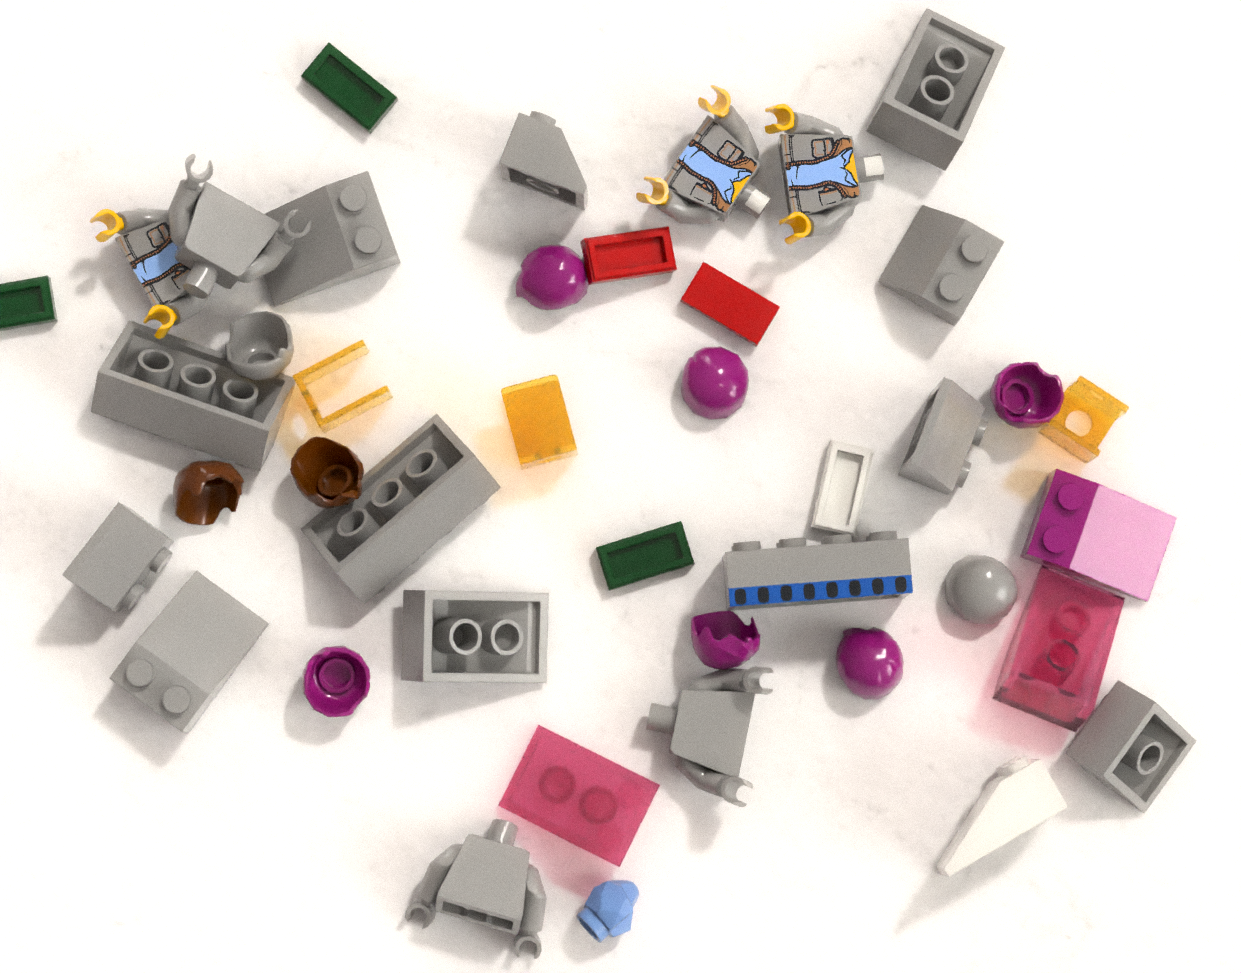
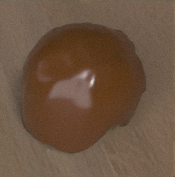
(327, 472)
(205, 490)

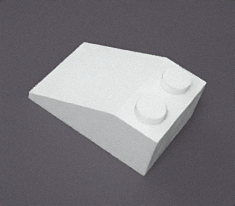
(1006, 809)

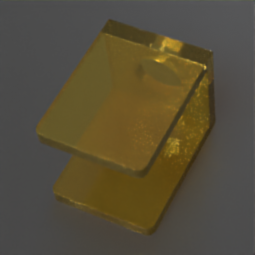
(328, 366)
(1098, 405)
(539, 421)

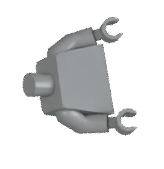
(223, 236)
(712, 728)
(487, 885)

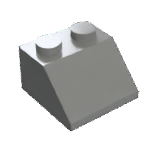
(542, 160)
(941, 263)
(120, 559)
(1131, 745)

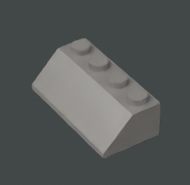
(190, 396)
(403, 509)

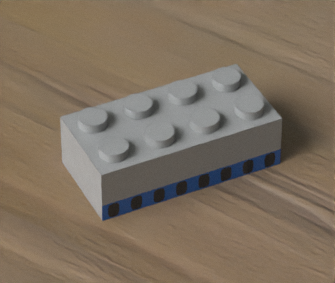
(817, 573)

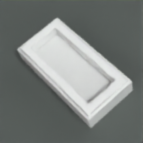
(842, 488)

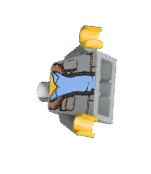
(712, 170)
(819, 172)
(151, 255)

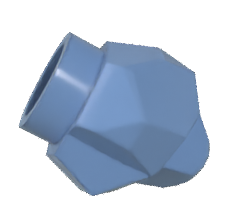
(609, 909)

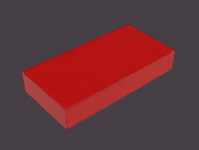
(628, 255)
(730, 304)

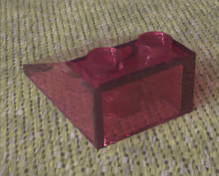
(1059, 649)
(579, 795)

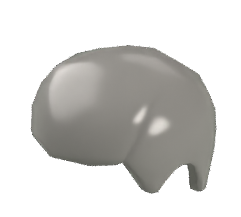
(259, 345)
(980, 589)

